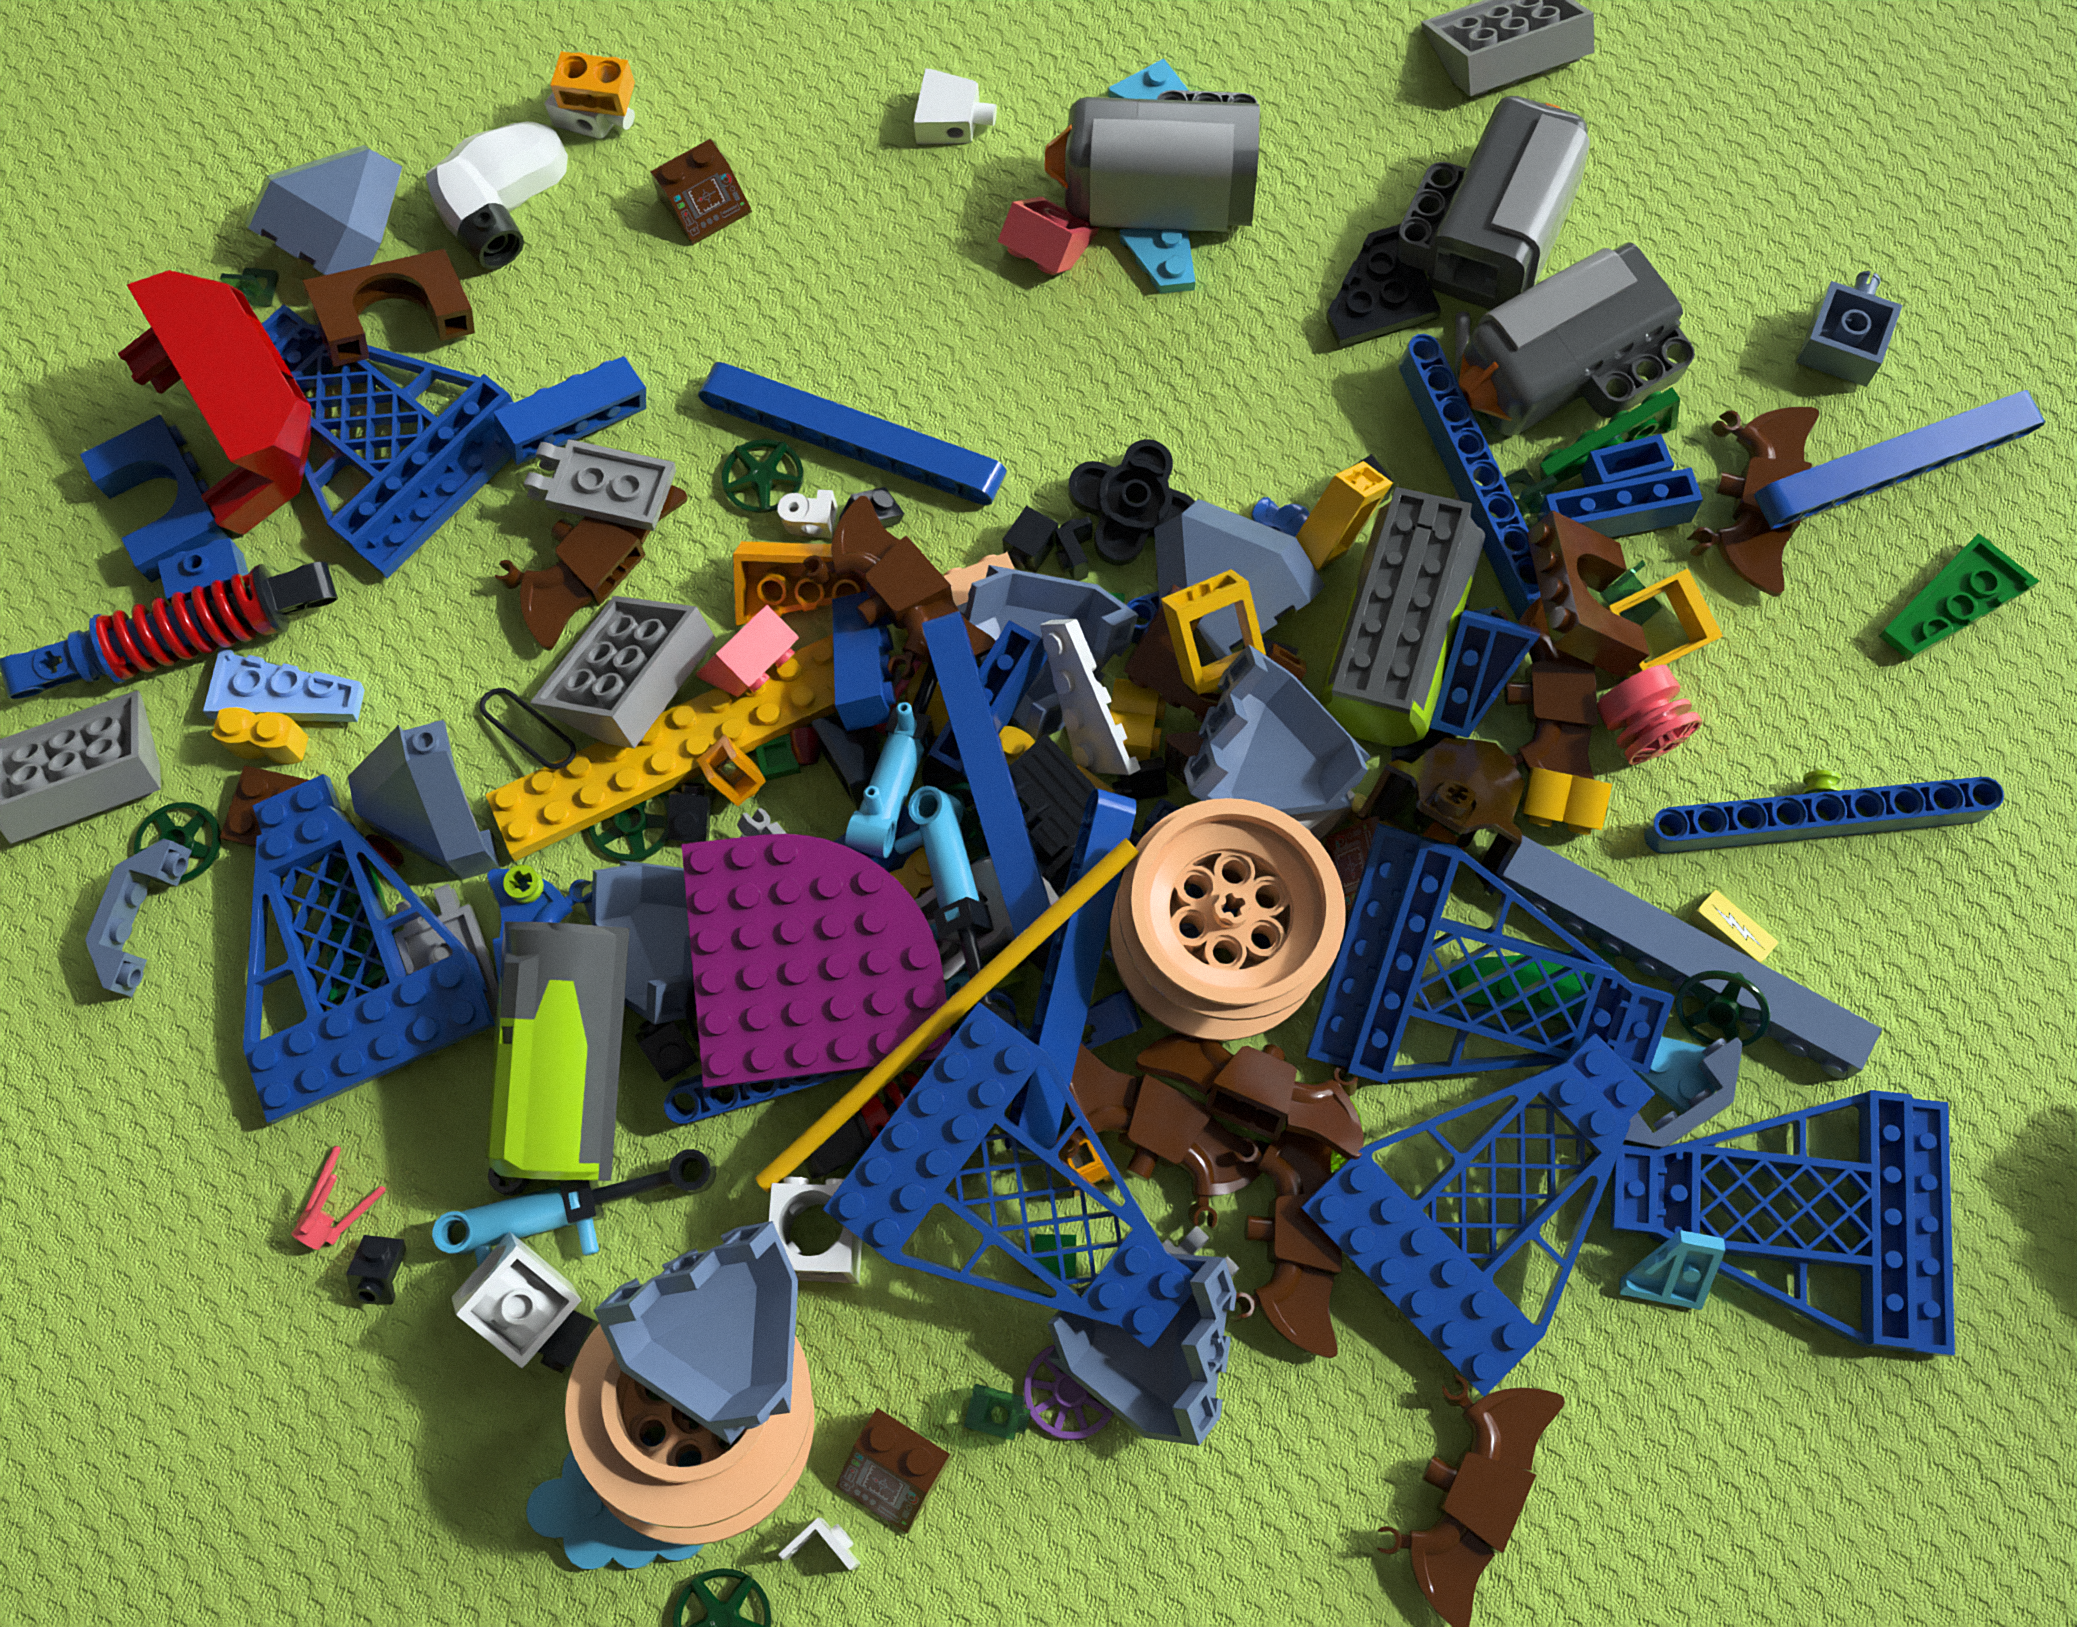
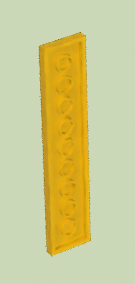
(614, 777)

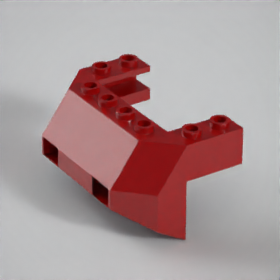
(237, 380)

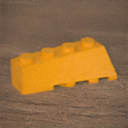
(777, 578)

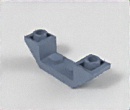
(118, 908)
(1721, 1070)

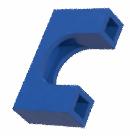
(147, 454)

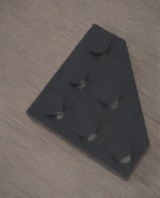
(1380, 293)

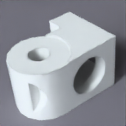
(809, 515)

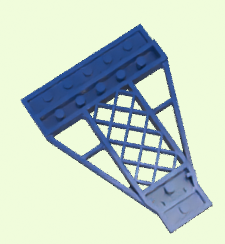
(421, 483)
(1387, 950)
(365, 1033)
(936, 1135)
(1900, 1225)
(1425, 1269)

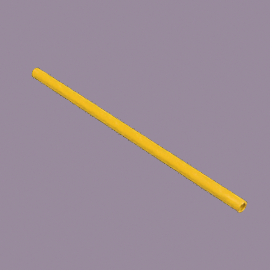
(947, 1014)

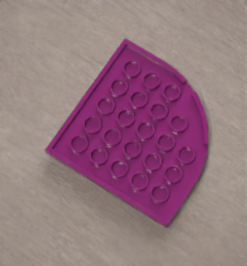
(804, 959)

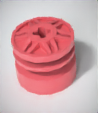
(1645, 712)

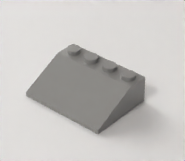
(1509, 40)
(626, 669)
(76, 767)

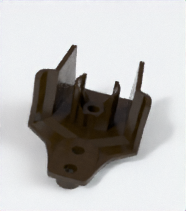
(1464, 788)

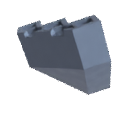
(328, 208)
(1214, 540)
(1033, 600)
(1273, 743)
(416, 799)
(659, 959)
(713, 1331)
(1162, 1389)

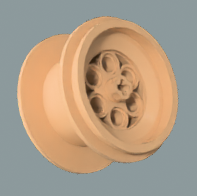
(1235, 856)
(643, 1483)

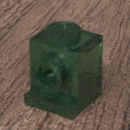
(980, 1411)

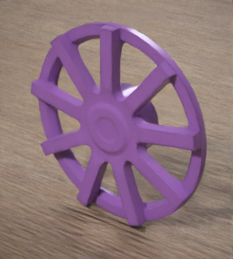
(1066, 1394)

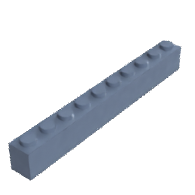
(1676, 950)

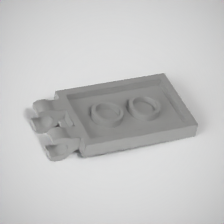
(602, 483)
(423, 945)

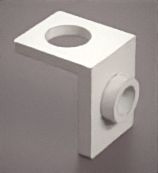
(835, 1537)

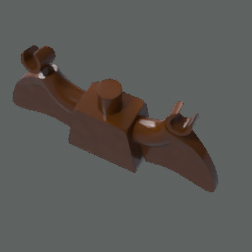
(1775, 452)
(590, 566)
(896, 579)
(1558, 701)
(1260, 1090)
(1161, 1129)
(1303, 1255)
(1478, 1496)

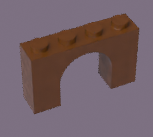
(421, 278)
(1576, 622)
(1156, 666)

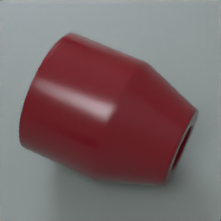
(805, 746)

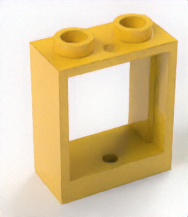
(1342, 513)
(1199, 601)
(1689, 608)

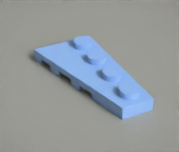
(281, 689)

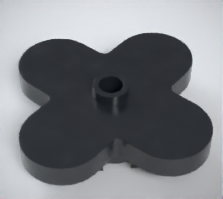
(1108, 493)

